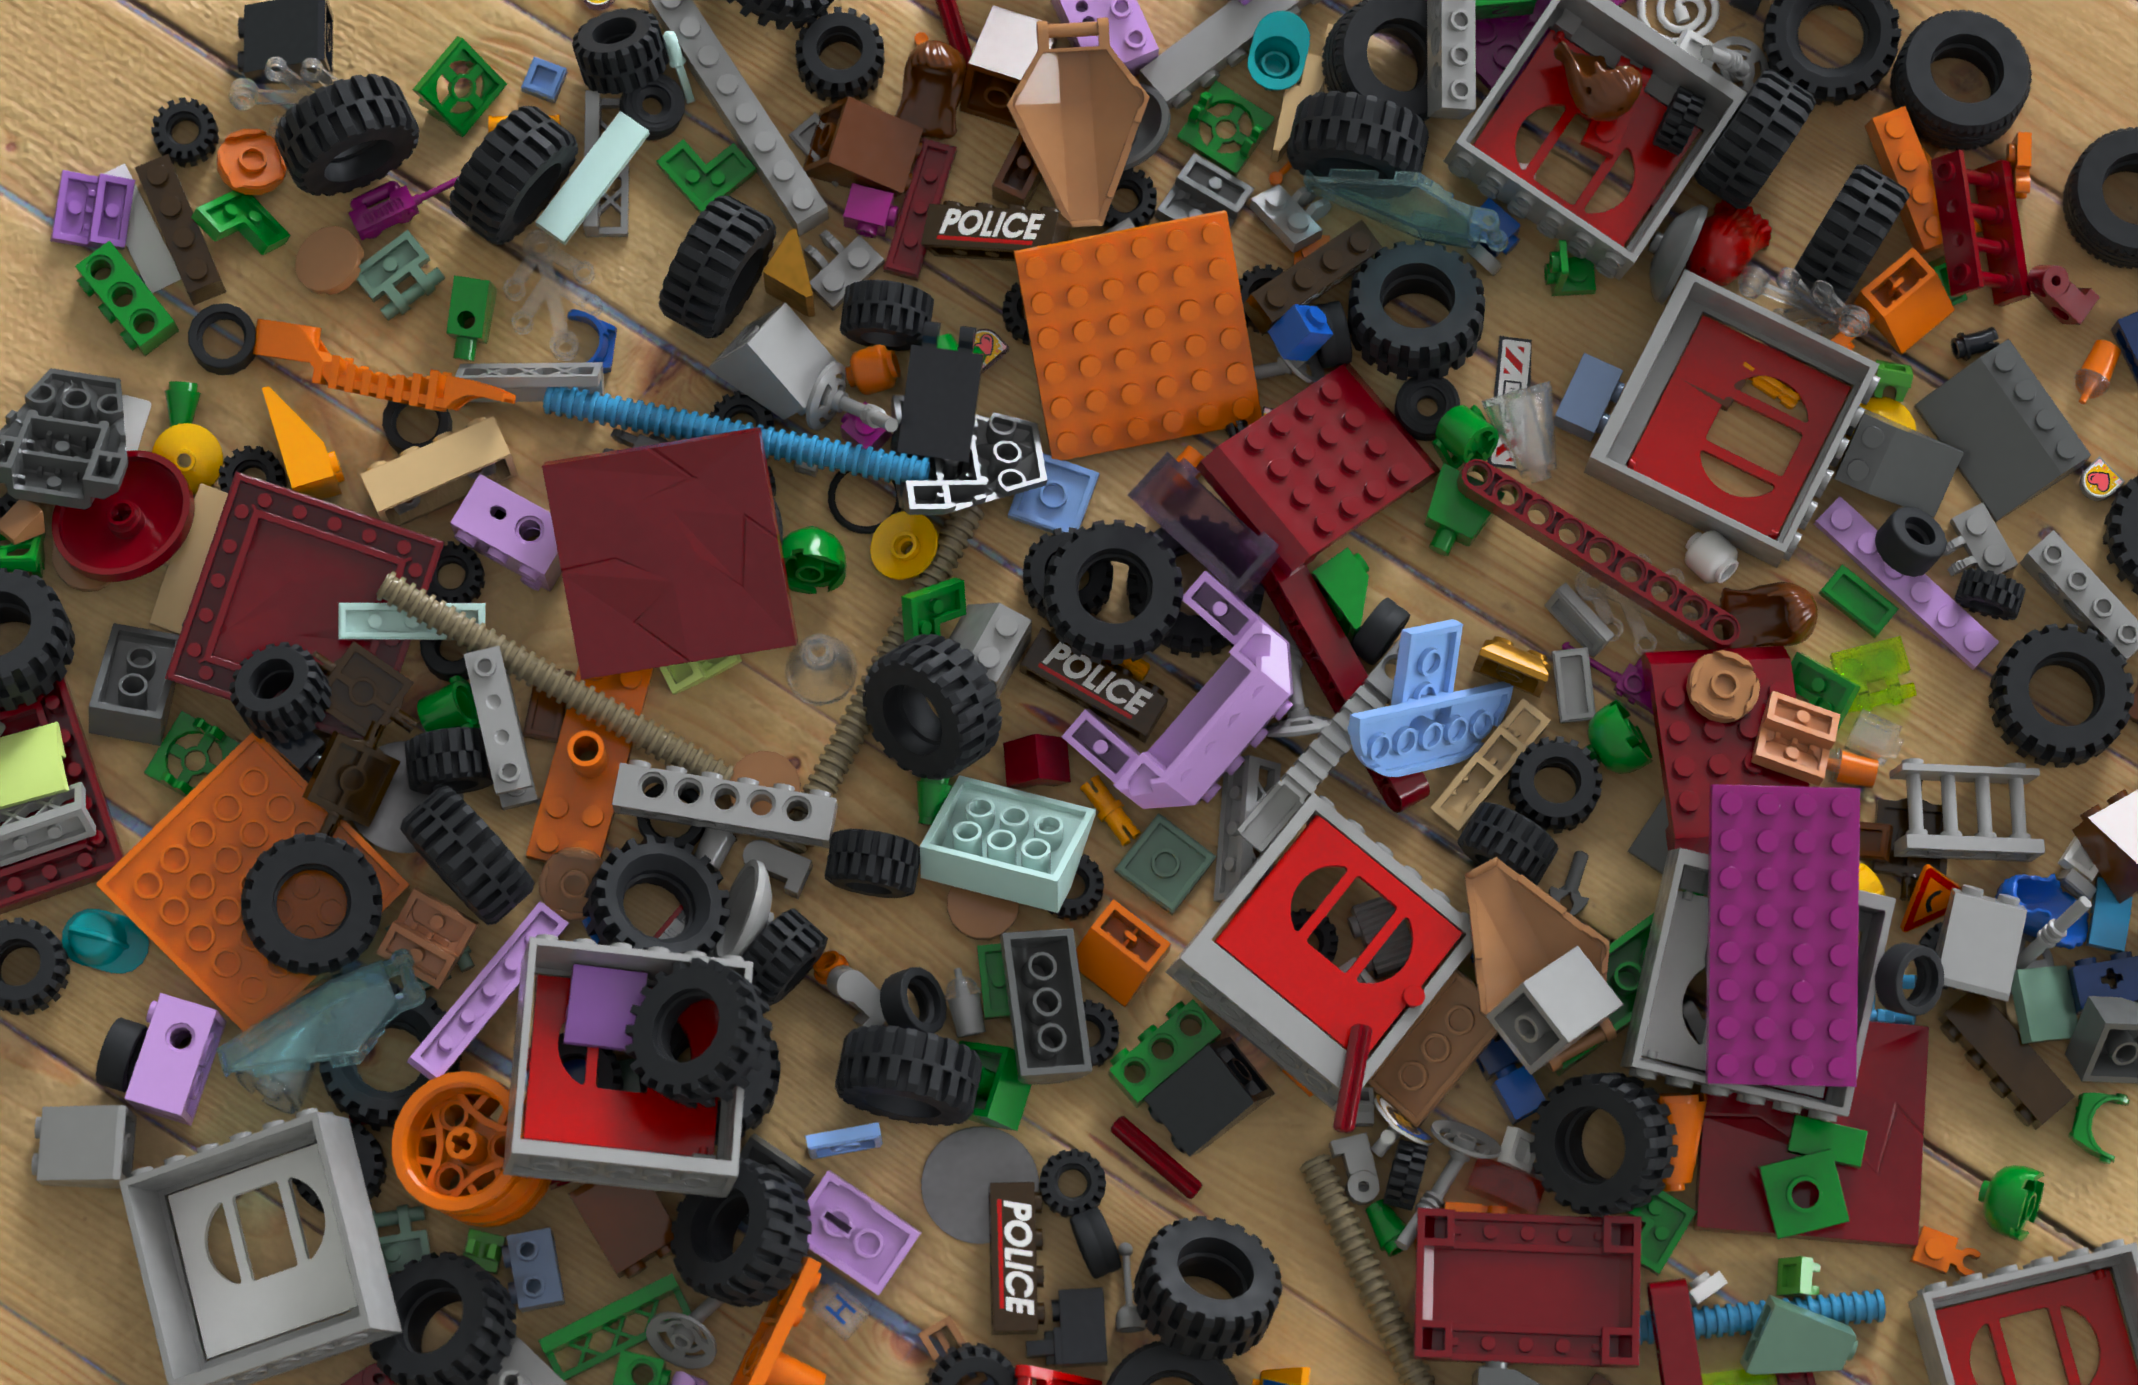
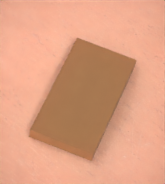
(1434, 1051)

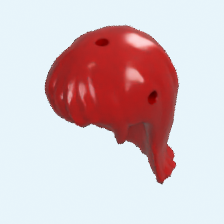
(1728, 243)

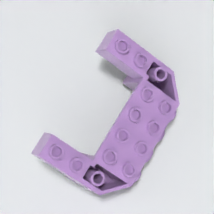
(1216, 723)

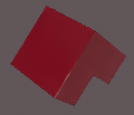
(1036, 761)

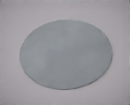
(395, 806)
(959, 1178)

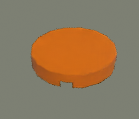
(250, 162)

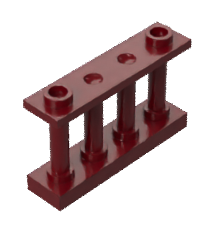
(1999, 222)

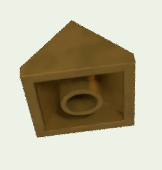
(787, 276)

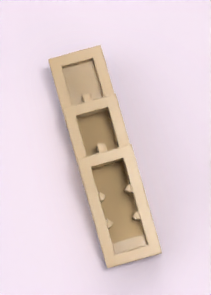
(1311, 83)
(188, 561)
(1490, 764)

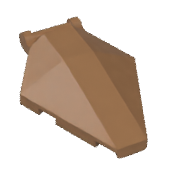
(1078, 118)
(1521, 932)

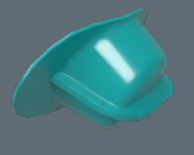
(1279, 50)
(104, 941)

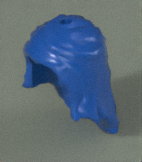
(2044, 902)

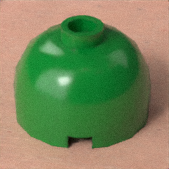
(813, 560)
(1617, 740)
(2012, 1200)

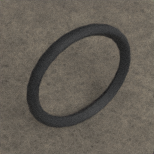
(841, 520)

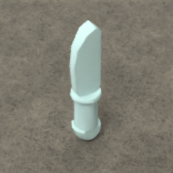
(677, 61)

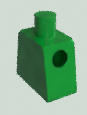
(470, 300)
(1453, 514)

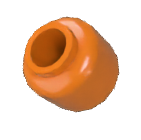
(873, 369)

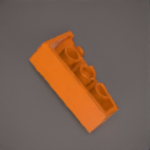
(1909, 165)

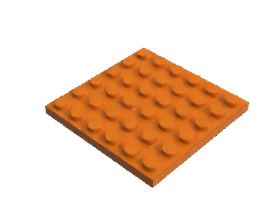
(1138, 335)
(191, 869)

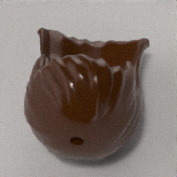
(933, 88)
(1594, 88)
(1770, 614)

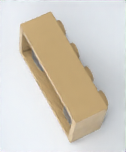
(438, 472)

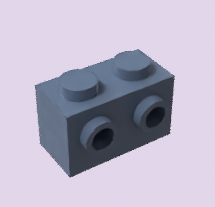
(1587, 398)
(534, 1270)

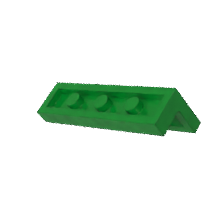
(603, 1319)

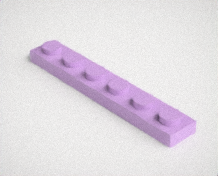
(1916, 594)
(482, 996)

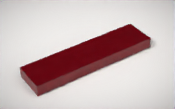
(927, 187)

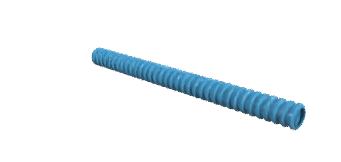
(776, 443)
(1744, 1318)

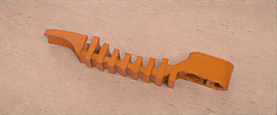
(430, 392)

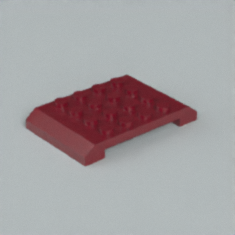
(1317, 467)
(1704, 751)
(1527, 1289)

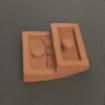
(1795, 738)
(432, 934)

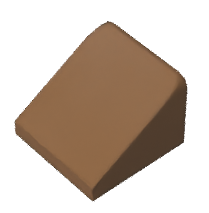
(22, 522)

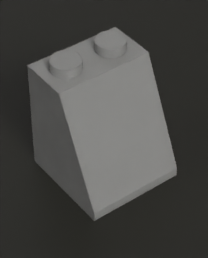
(774, 362)
(995, 638)
(1981, 941)
(1554, 1009)
(84, 1146)

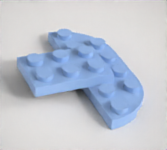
(1427, 720)

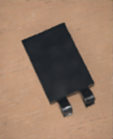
(941, 397)

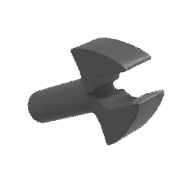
(1572, 884)

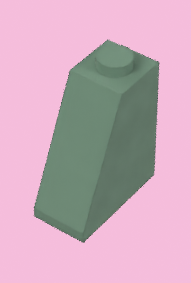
(1797, 1341)

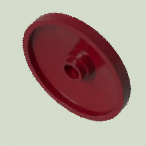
(131, 528)

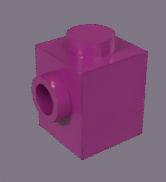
(870, 211)
(859, 433)

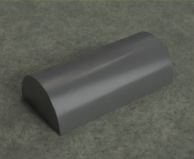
(1046, 1006)

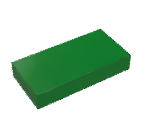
(1858, 601)
(1814, 1135)

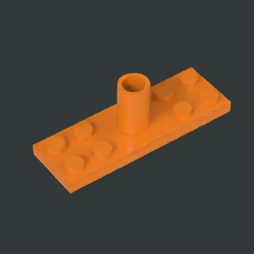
(580, 793)
(763, 1358)

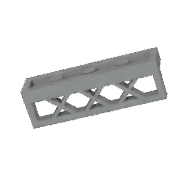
(593, 128)
(531, 380)
(1239, 798)
(48, 828)

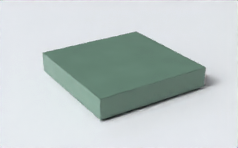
(1165, 864)
(2044, 1004)

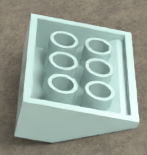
(1006, 843)

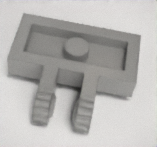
(1288, 218)
(850, 265)
(1981, 541)

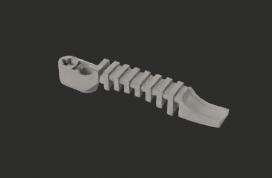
(1320, 758)

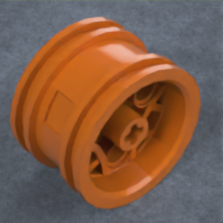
(433, 1150)

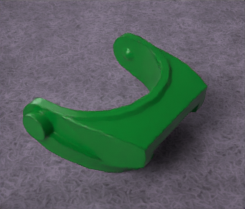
(2082, 1123)

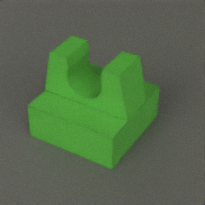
(1893, 375)
(484, 1249)
(1795, 1276)

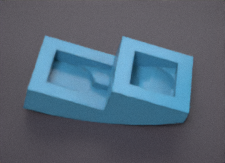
(2108, 920)

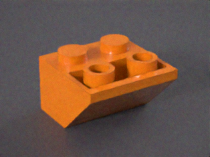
(1906, 301)
(1120, 953)

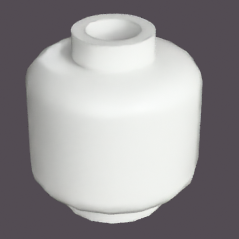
(1711, 556)

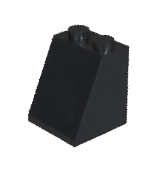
(286, 31)
(1208, 1096)

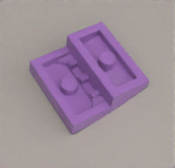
(92, 210)
(601, 1006)

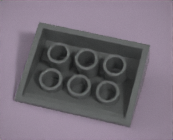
(2006, 428)

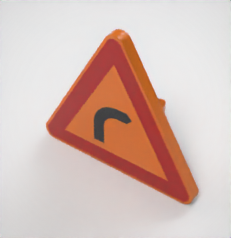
(1928, 898)

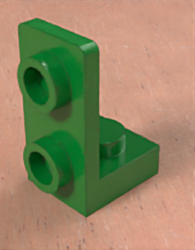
(1569, 274)

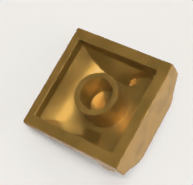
(1506, 663)

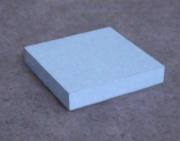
(1058, 503)
(844, 1140)

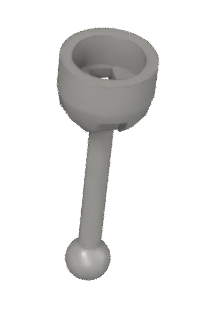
(1127, 1317)

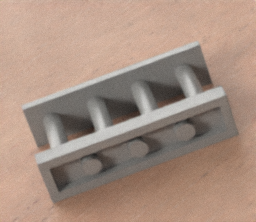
(500, 728)
(1950, 842)

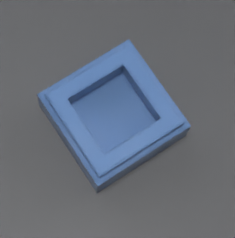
(544, 80)

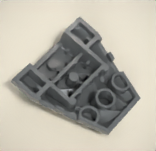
(65, 441)
(1002, 463)

